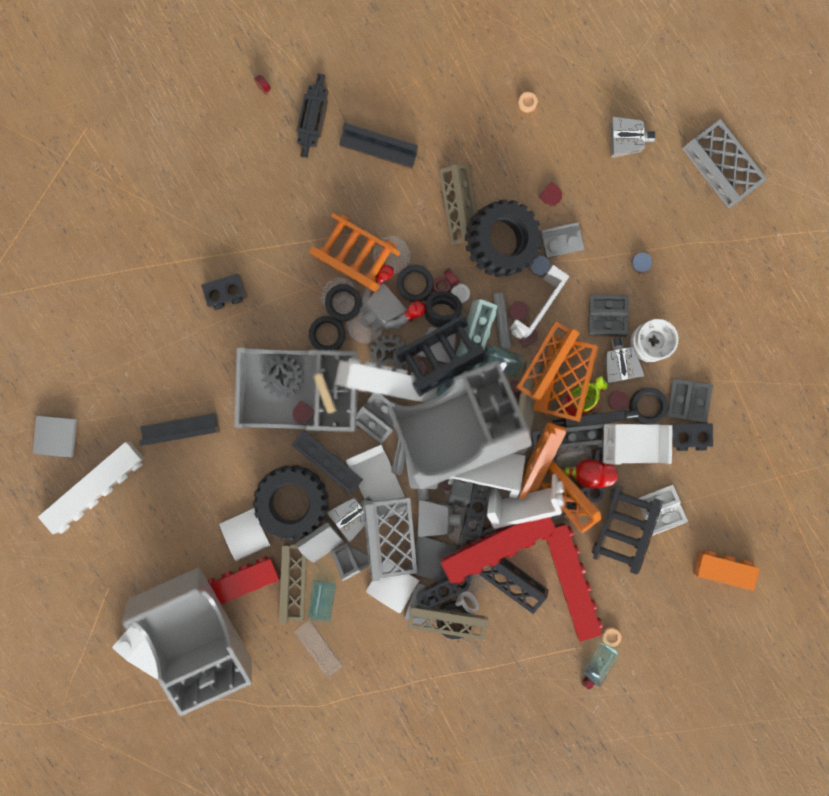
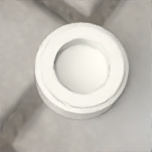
(461, 292)

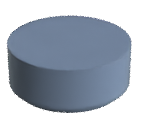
(641, 262)
(540, 266)

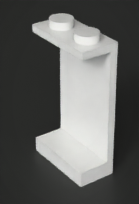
(555, 278)
(637, 443)
(501, 473)
(378, 479)
(535, 506)

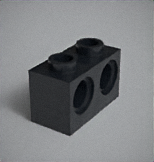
(223, 286)
(691, 431)

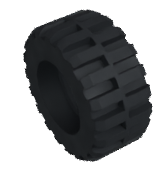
(526, 235)
(275, 523)

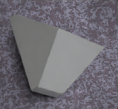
(349, 560)

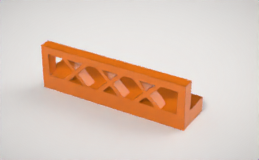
(553, 364)
(541, 458)
(575, 496)

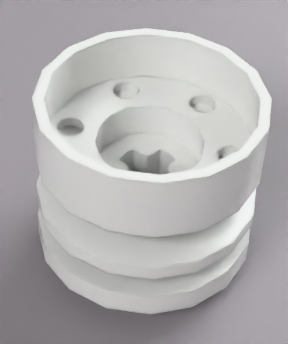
(663, 335)

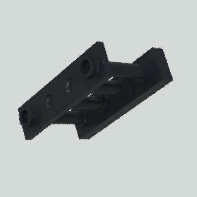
(452, 369)
(647, 526)

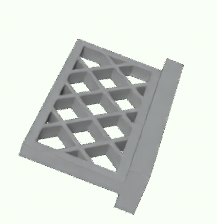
(710, 169)
(374, 543)

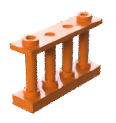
(353, 270)

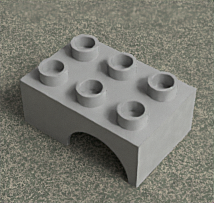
(262, 410)
(462, 427)
(191, 641)

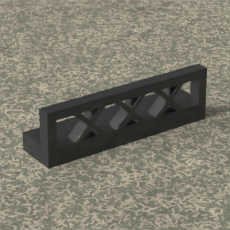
(378, 145)
(179, 429)
(327, 462)
(518, 578)

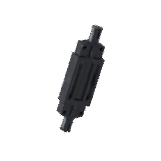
(316, 96)
(599, 418)

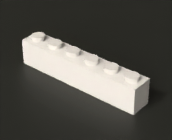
(380, 380)
(92, 487)

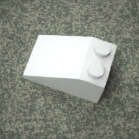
(135, 649)

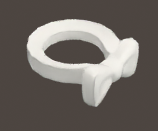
(460, 601)

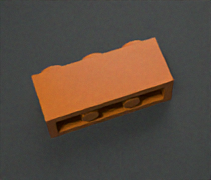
(726, 570)

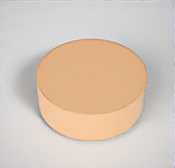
(527, 101)
(611, 636)

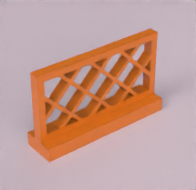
(543, 404)

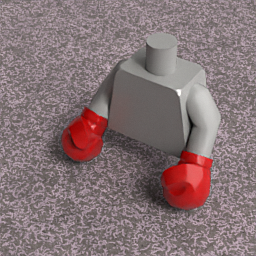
(383, 308)

